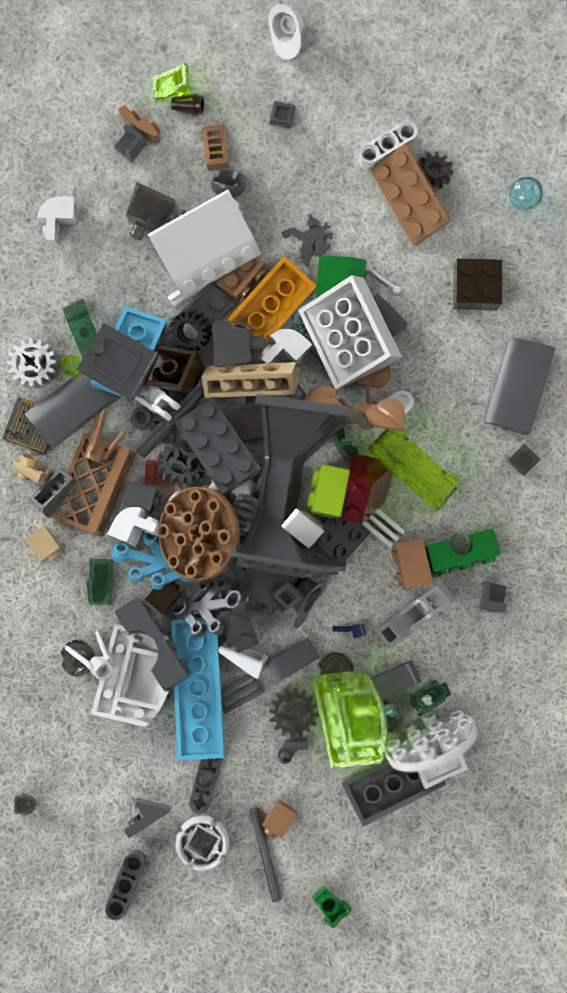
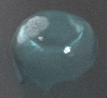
(526, 193)

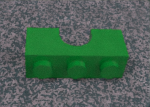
(482, 547)

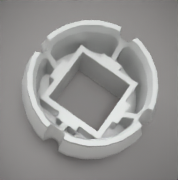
(193, 856)

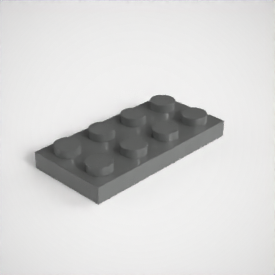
(218, 446)

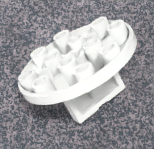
(434, 750)

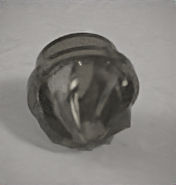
(24, 804)

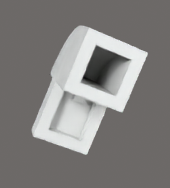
(56, 212)
(288, 342)
(130, 524)

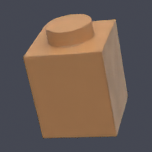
(279, 819)

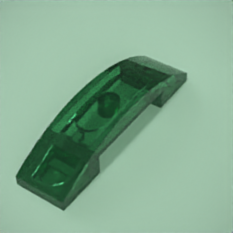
(80, 325)

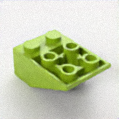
(328, 493)

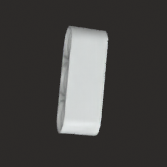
(392, 137)

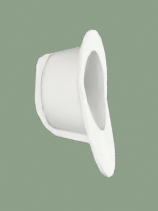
(285, 30)

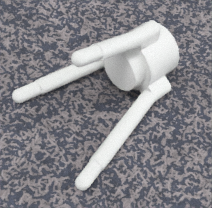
(97, 665)

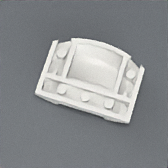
(131, 689)

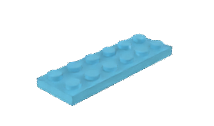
(199, 696)

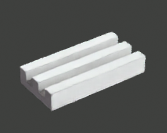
(390, 522)

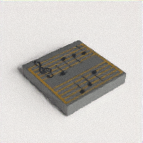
(21, 430)

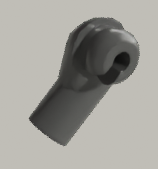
(290, 747)

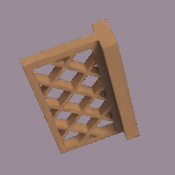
(111, 487)

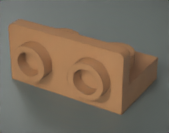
(239, 280)

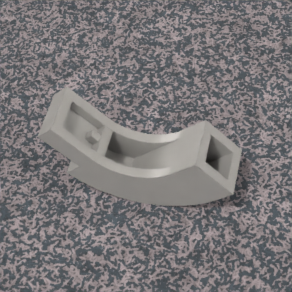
(415, 614)

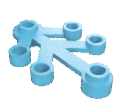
(156, 563)

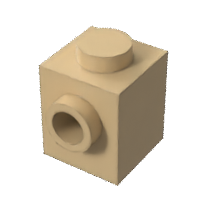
(44, 544)

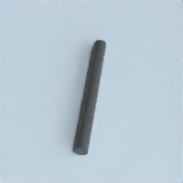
(265, 854)

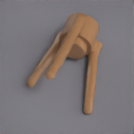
(95, 450)

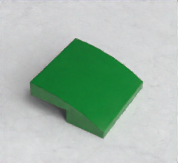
(336, 269)

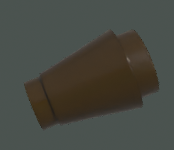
(189, 104)

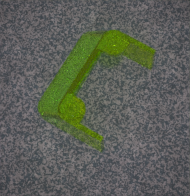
(414, 468)

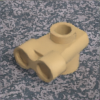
(28, 469)

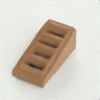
(218, 163)

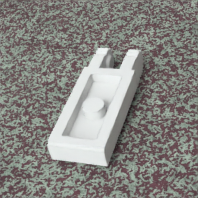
(154, 398)

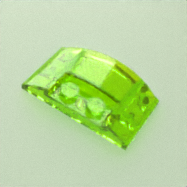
(351, 718)

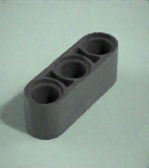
(396, 679)
(120, 894)

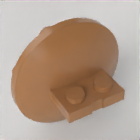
(198, 533)

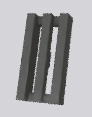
(257, 683)

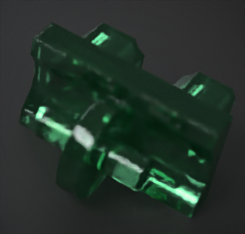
(429, 697)

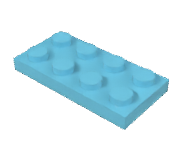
(141, 328)

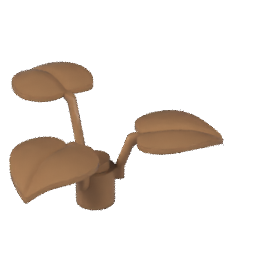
(386, 415)

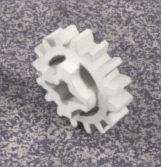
(26, 369)

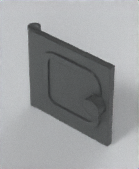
(121, 364)

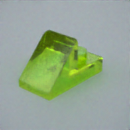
(171, 83)

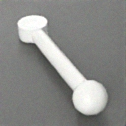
(396, 289)

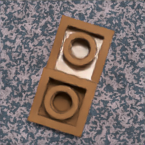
(148, 130)

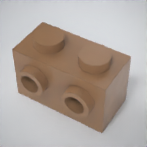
(412, 564)

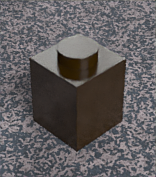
(164, 598)

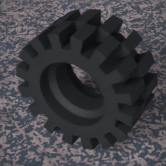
(199, 321)

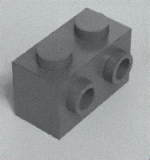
(239, 629)

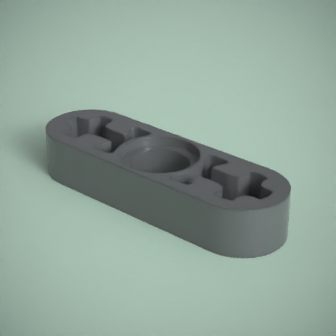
(195, 794)

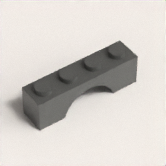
(136, 619)

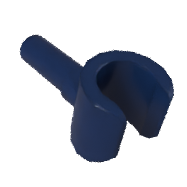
(357, 630)

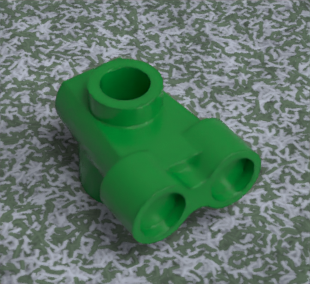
(332, 909)

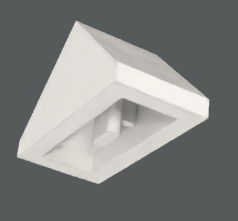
(304, 527)

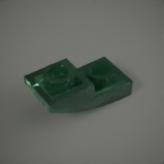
(343, 448)

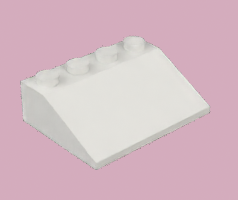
(205, 243)
(349, 332)

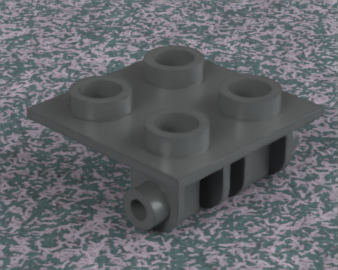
(341, 538)

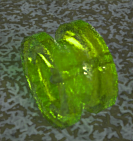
(64, 363)

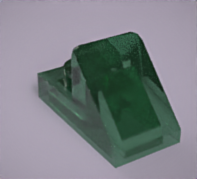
(100, 582)

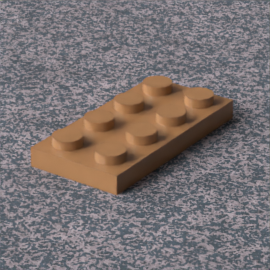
(410, 195)

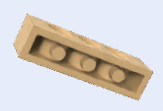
(250, 380)

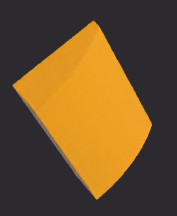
(273, 299)

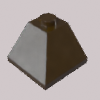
(175, 369)

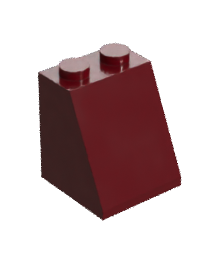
(365, 488)

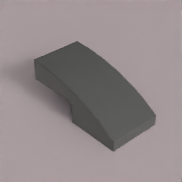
(292, 660)

